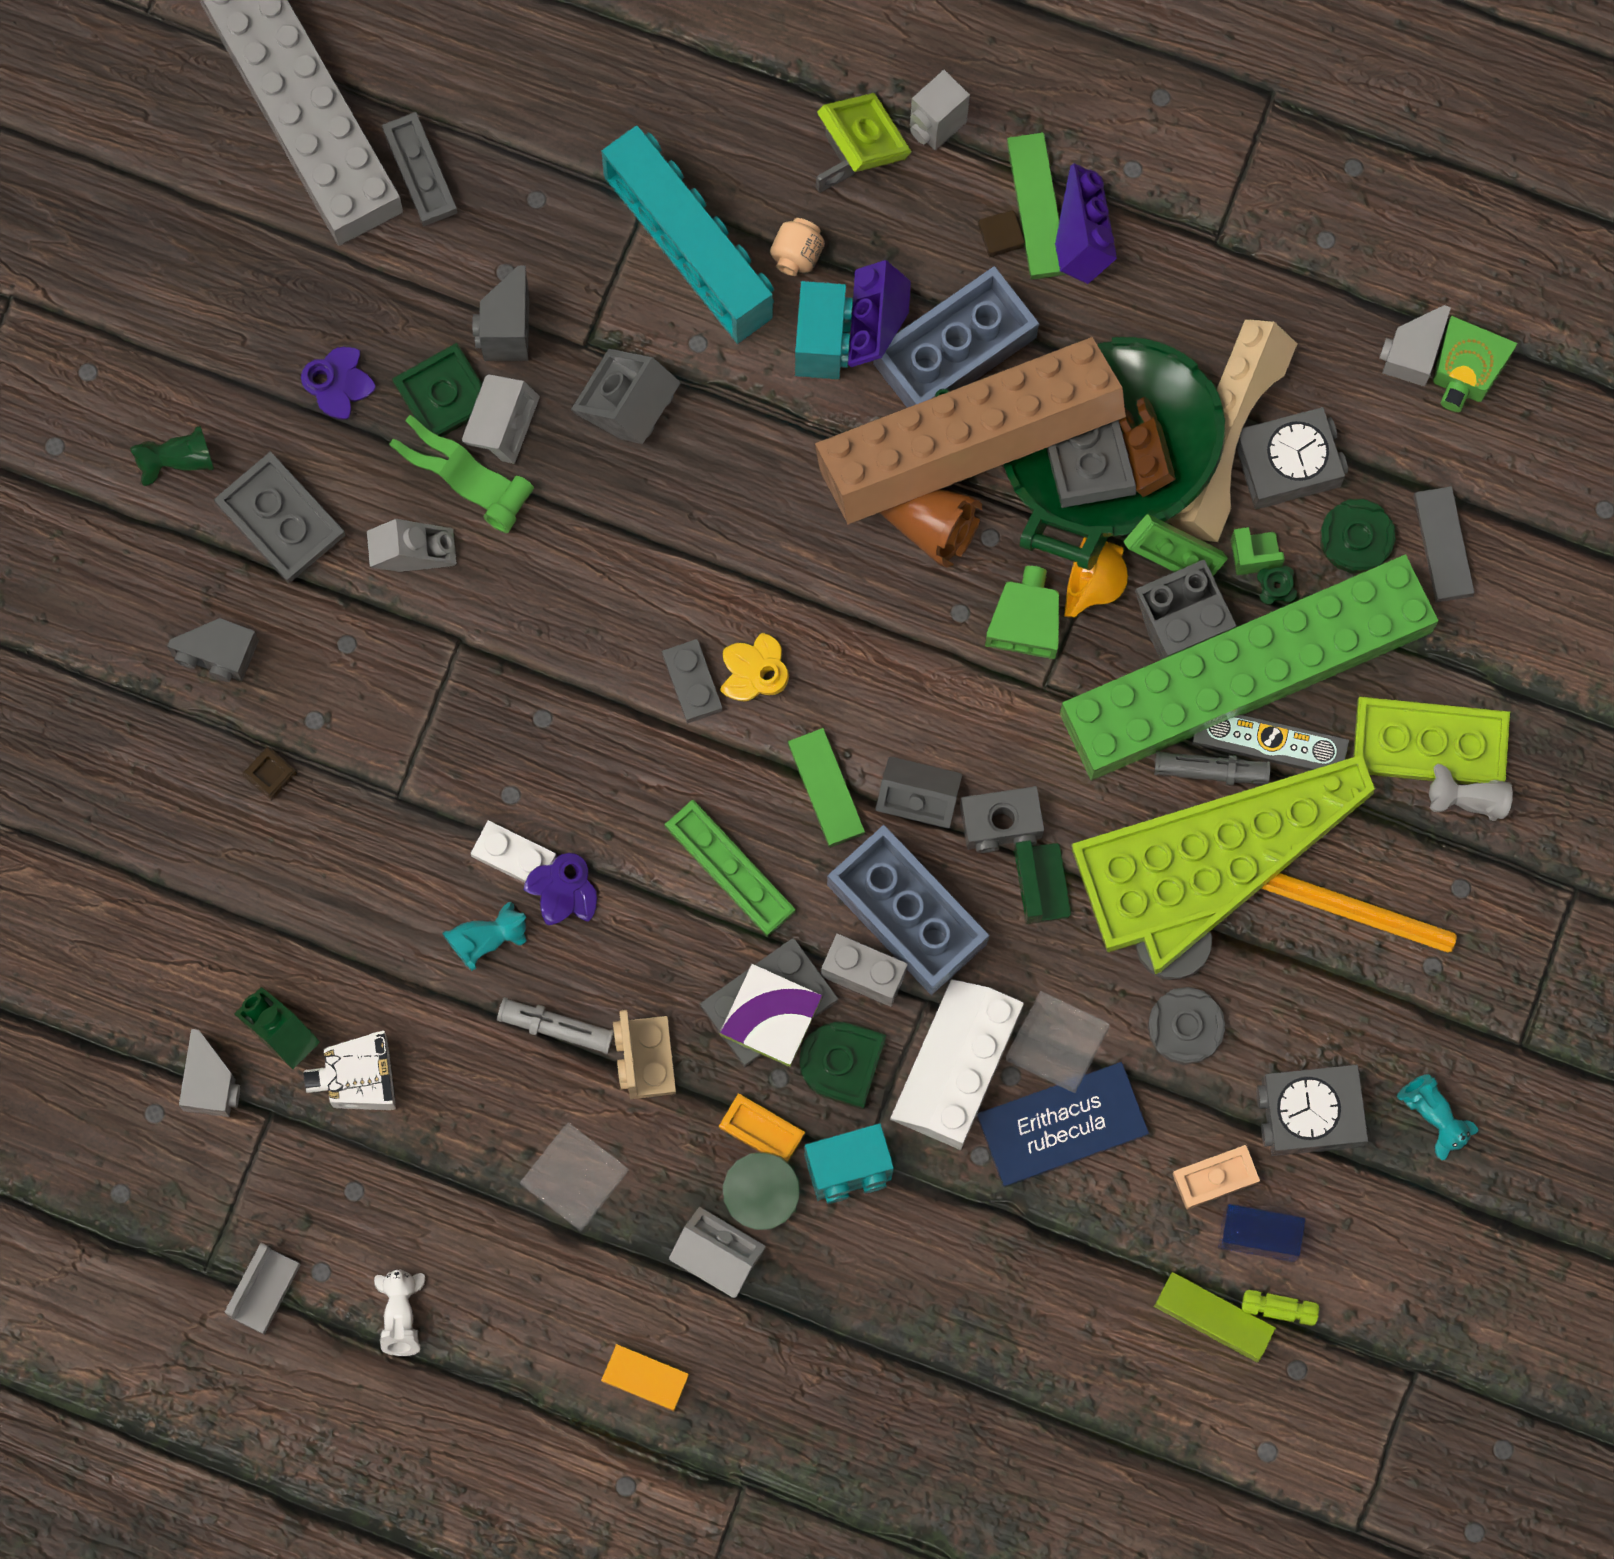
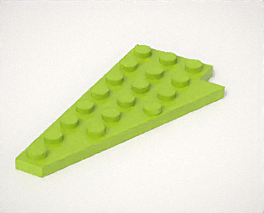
(1196, 866)

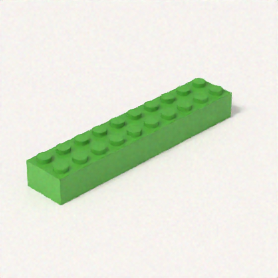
(1248, 667)

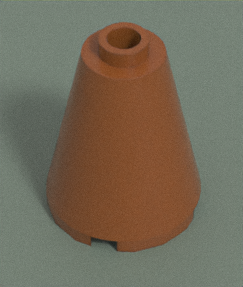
(937, 523)

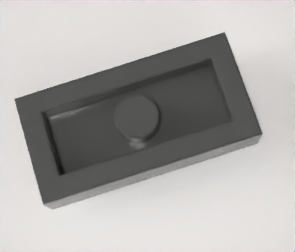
(692, 681)

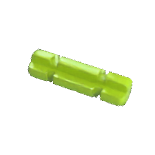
(1280, 1307)

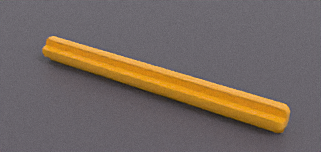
(1362, 912)

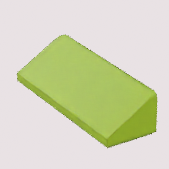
(1214, 1317)

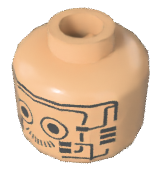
(797, 246)

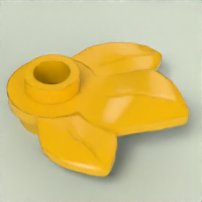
(749, 667)

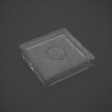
(1057, 1042)
(574, 1176)

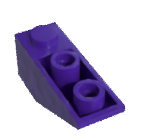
(1084, 229)
(878, 310)

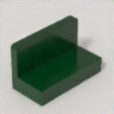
(1041, 882)

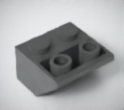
(1183, 609)

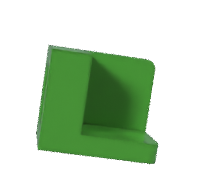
(1255, 551)

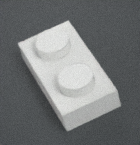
(510, 852)

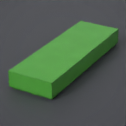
(1172, 546)
(826, 788)

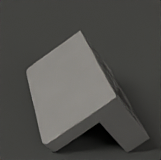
(501, 417)
(716, 1252)
(262, 1289)

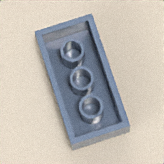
(958, 340)
(907, 909)

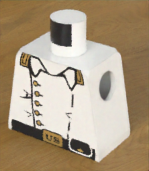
(356, 1074)

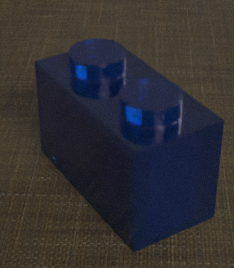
(1261, 1233)

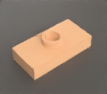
(1216, 1177)

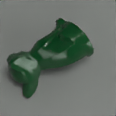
(180, 453)

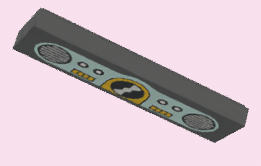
(1273, 743)

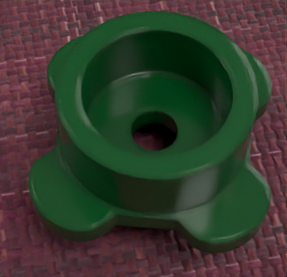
(1281, 575)

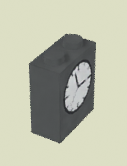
(1291, 458)
(1312, 1110)

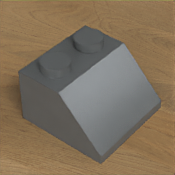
(504, 320)
(626, 395)

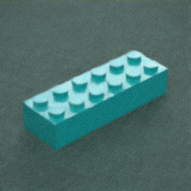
(688, 233)

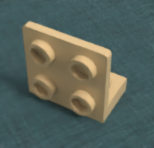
(647, 1055)

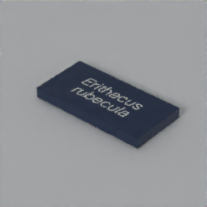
(1062, 1126)

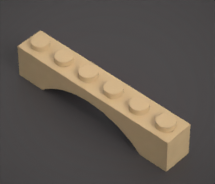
(1254, 365)

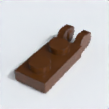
(1147, 449)

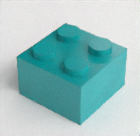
(820, 328)
(849, 1163)

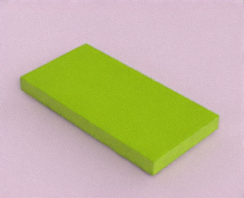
(1413, 737)

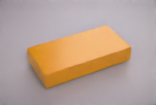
(761, 1128)
(645, 1377)

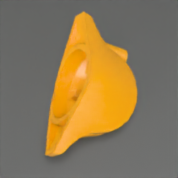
(1100, 584)

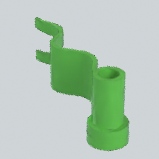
(469, 478)

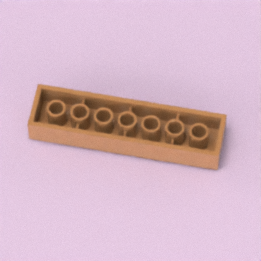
(970, 430)

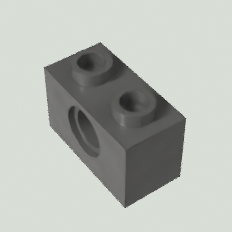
(1019, 804)

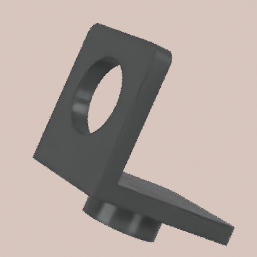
(843, 169)

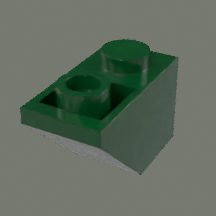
(277, 1027)

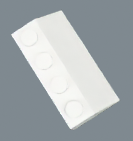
(957, 1062)

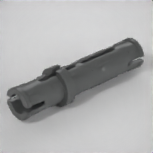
(1203, 767)

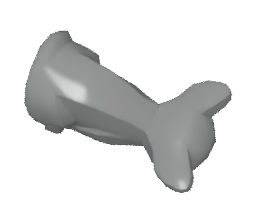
(1483, 798)

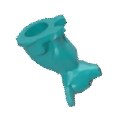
(479, 937)
(1431, 1104)

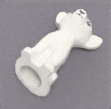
(399, 1336)

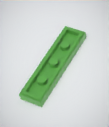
(1035, 203)
(730, 868)

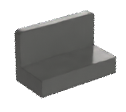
(918, 792)

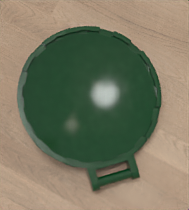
(1193, 431)

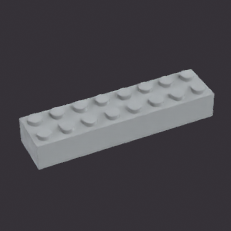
(306, 114)

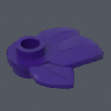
(343, 382)
(561, 894)

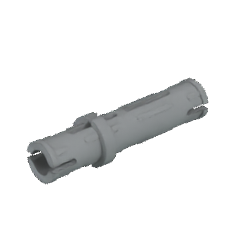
(555, 1025)

